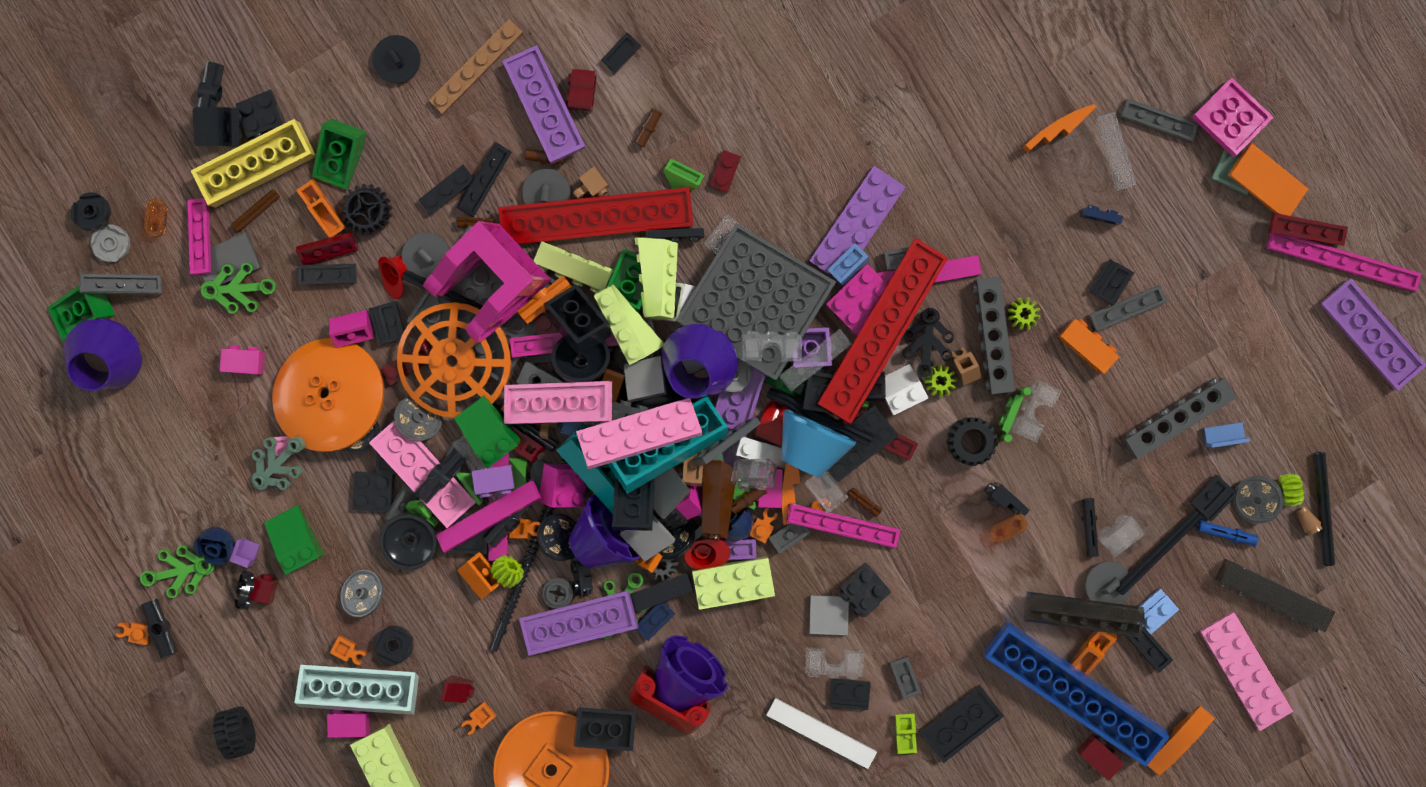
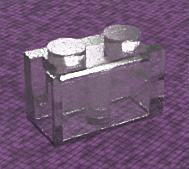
(754, 474)
(826, 491)
(1120, 535)

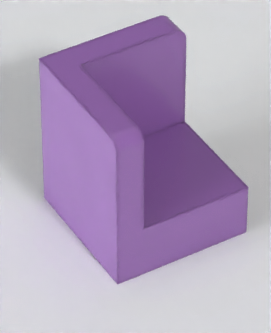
(244, 552)

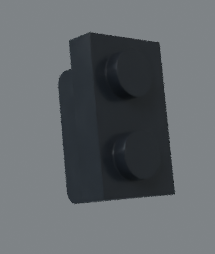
(216, 126)

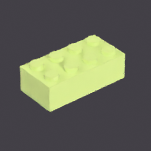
(733, 582)
(384, 759)

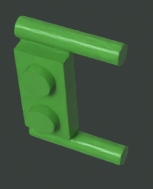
(1012, 405)

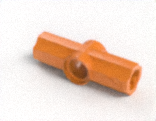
(536, 306)

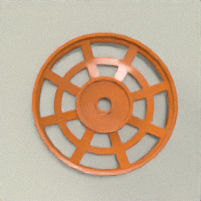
(439, 365)

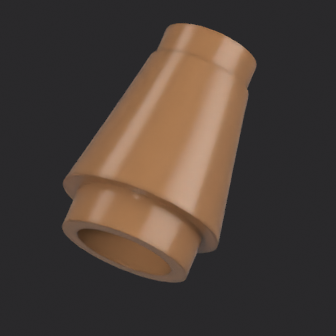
(1308, 521)

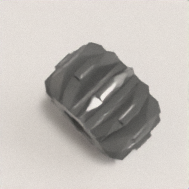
(660, 571)

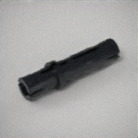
(1090, 527)

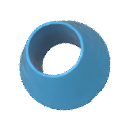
(811, 444)

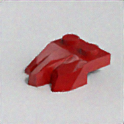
(772, 423)

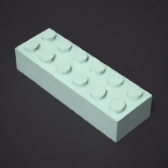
(357, 689)

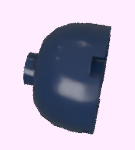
(740, 525)
(215, 545)

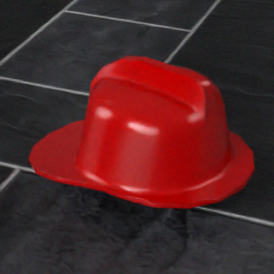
(392, 273)
(707, 553)

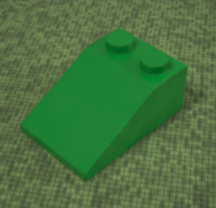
(338, 153)
(626, 278)
(76, 308)
(486, 431)
(293, 540)

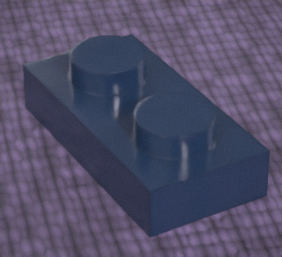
(1093, 213)
(655, 620)

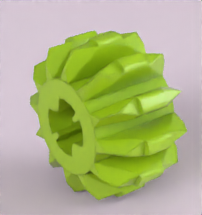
(1029, 319)
(938, 387)
(1292, 489)
(507, 571)

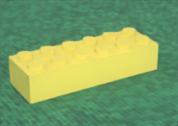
(253, 163)

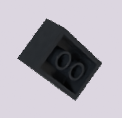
(577, 319)
(604, 729)

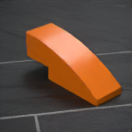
(321, 208)
(1093, 651)

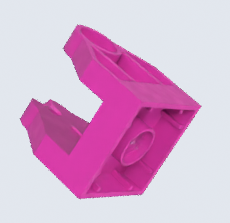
(505, 257)

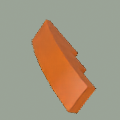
(1064, 125)
(790, 477)
(1181, 739)

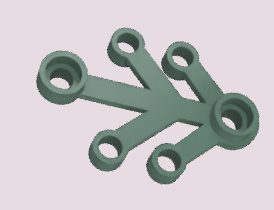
(274, 464)

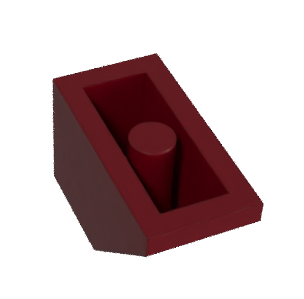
(457, 690)

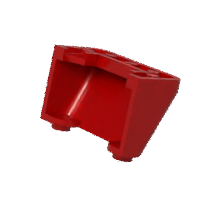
(643, 696)

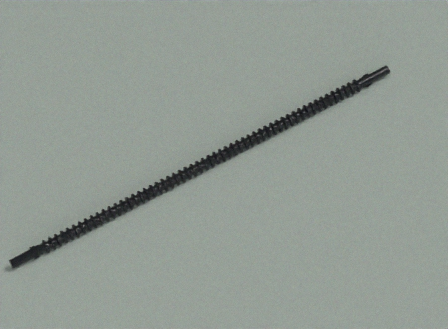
(502, 628)

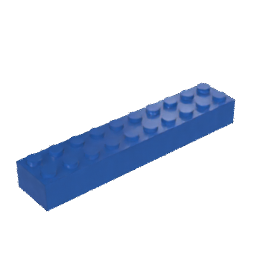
(1076, 693)

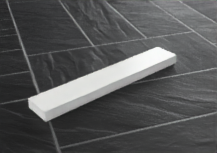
(821, 733)

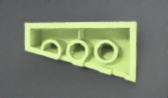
(573, 267)
(658, 277)
(630, 330)

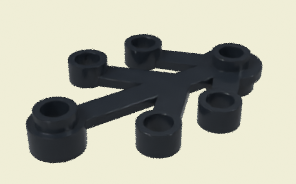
(928, 340)

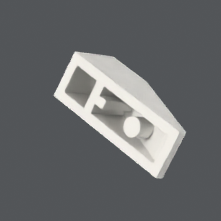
(756, 449)

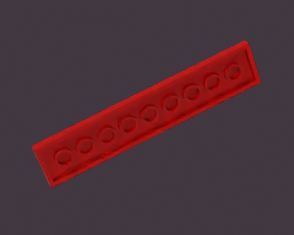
(597, 215)
(882, 331)

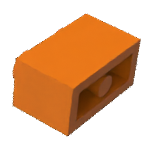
(478, 575)

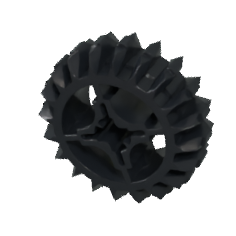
(358, 212)

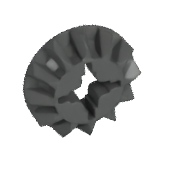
(550, 597)

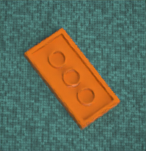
(1267, 181)

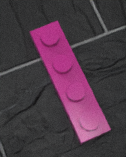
(199, 237)

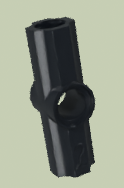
(210, 89)
(440, 476)
(497, 532)
(164, 640)

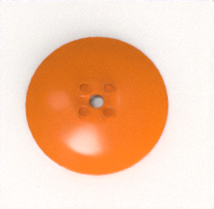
(352, 400)
(544, 741)

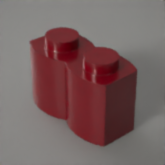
(582, 90)

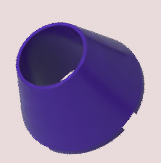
(112, 344)
(708, 348)
(595, 541)
(687, 674)

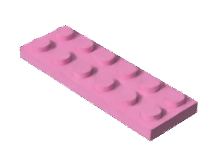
(558, 402)
(639, 433)
(413, 464)
(1246, 671)

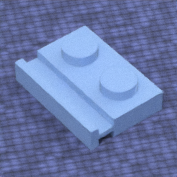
(1157, 610)

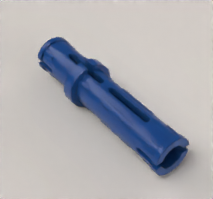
(1249, 539)

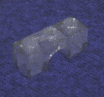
(789, 345)
(1026, 424)
(850, 665)

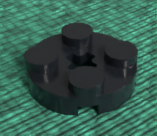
(98, 219)
(244, 586)
(404, 640)

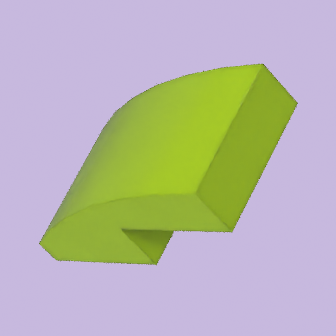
(905, 733)

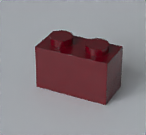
(1100, 757)

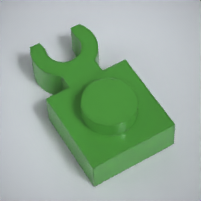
(419, 508)

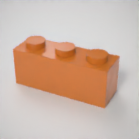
(1088, 345)

